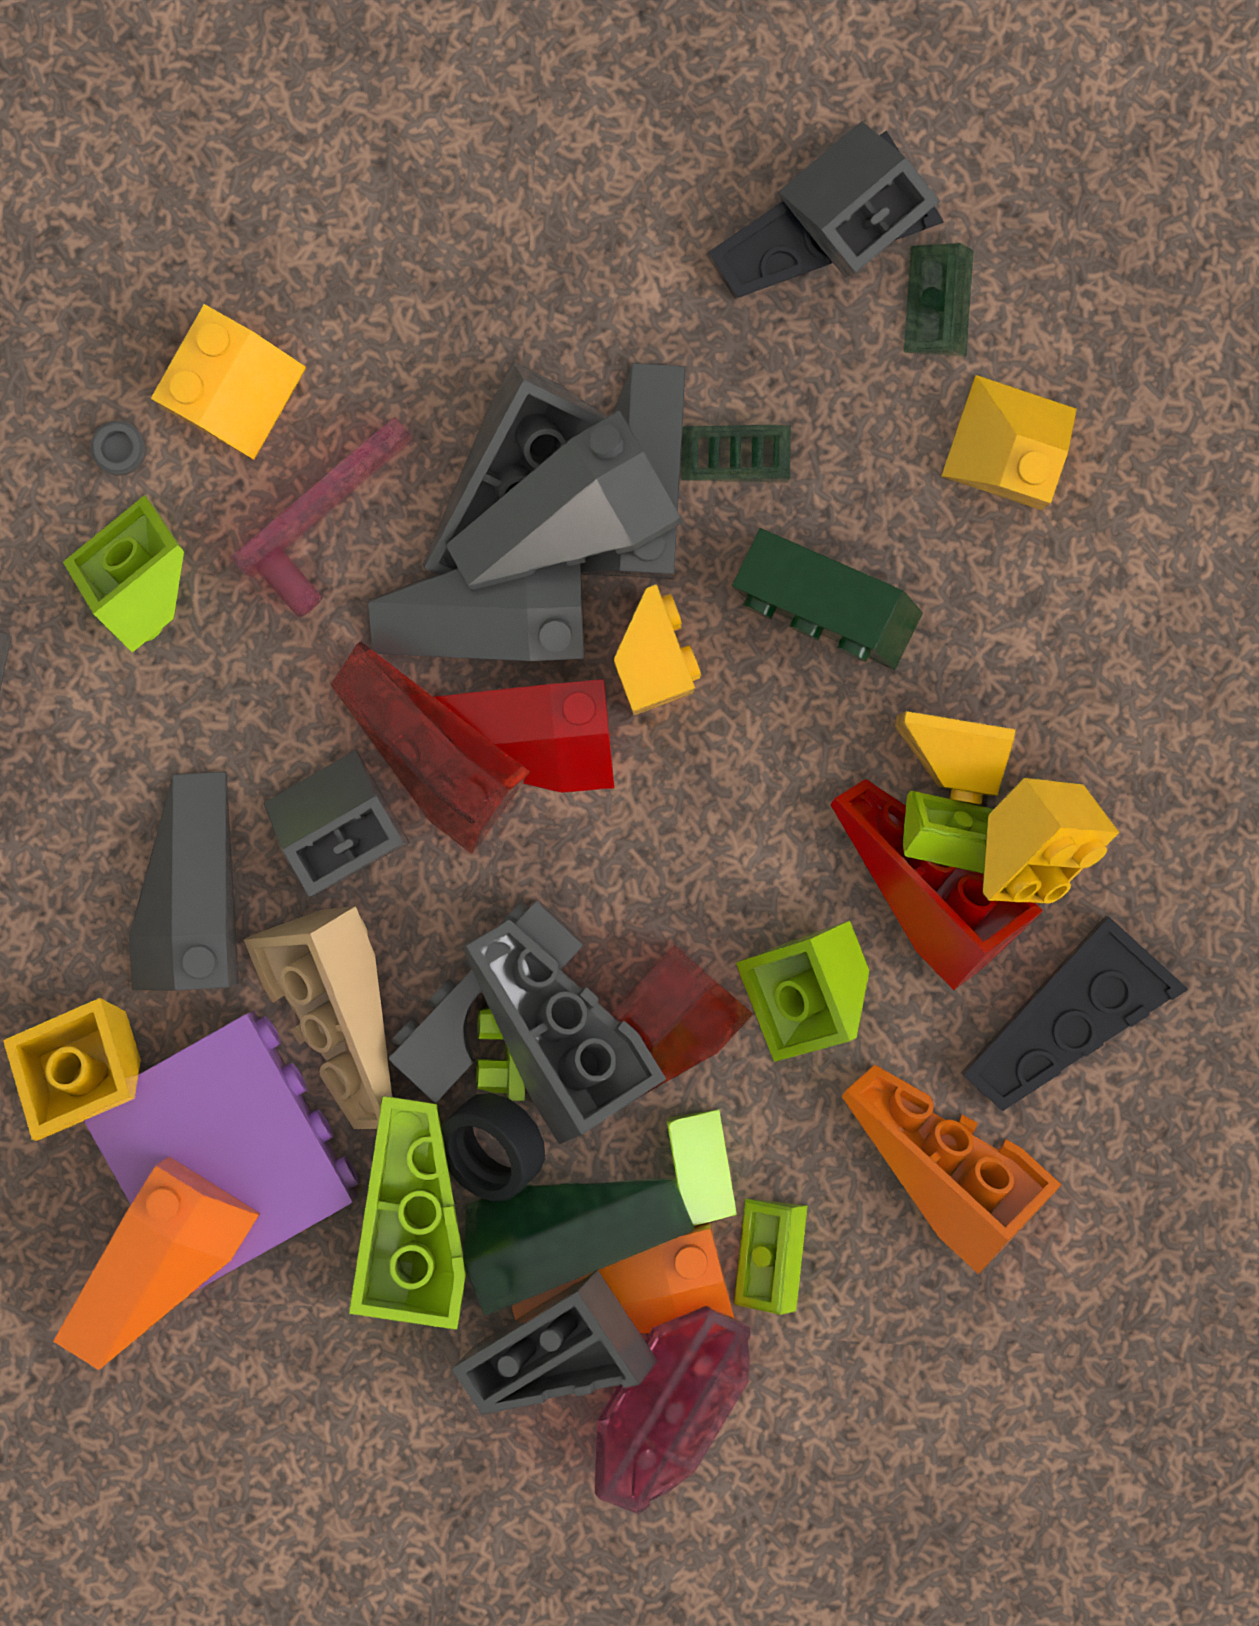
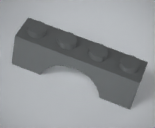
(439, 1048)

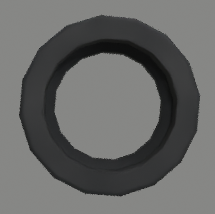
(513, 1131)

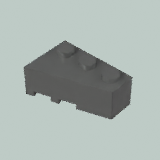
(556, 1350)

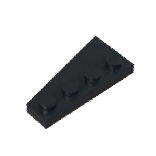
(780, 248)
(1085, 1002)

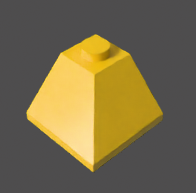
(1010, 443)
(959, 753)

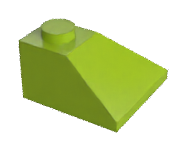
(130, 574)
(808, 991)

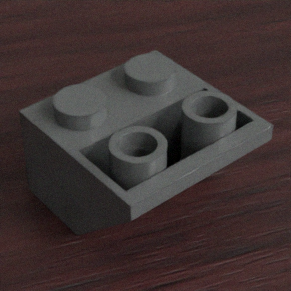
(858, 198)
(334, 824)

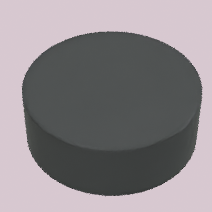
(118, 448)

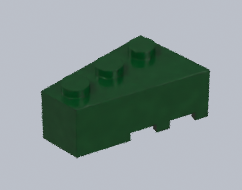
(827, 599)

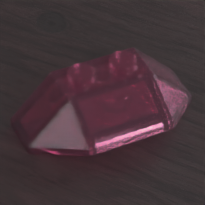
(664, 1426)

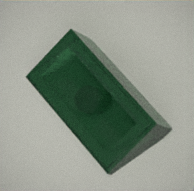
(938, 299)

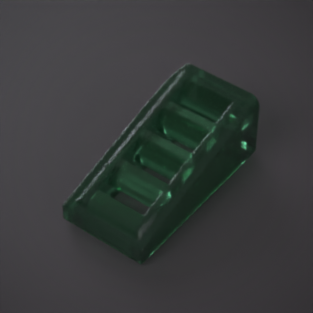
(757, 473)

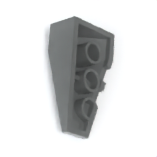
(519, 432)
(511, 620)

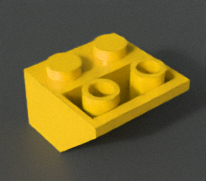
(650, 657)
(1043, 840)

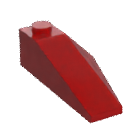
(547, 728)
(935, 903)

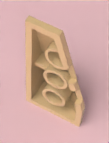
(333, 987)

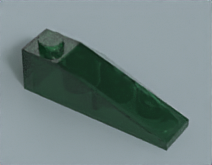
(564, 1233)

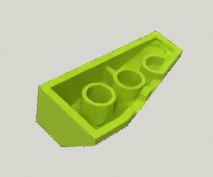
(410, 1235)

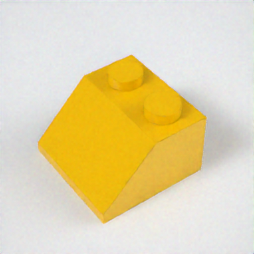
(228, 382)
(74, 1066)

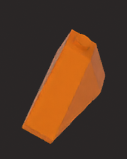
(960, 1184)
(159, 1255)
(660, 1281)

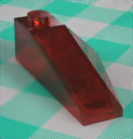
(438, 757)
(681, 1013)

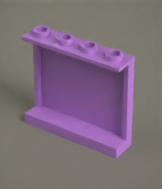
(237, 1122)

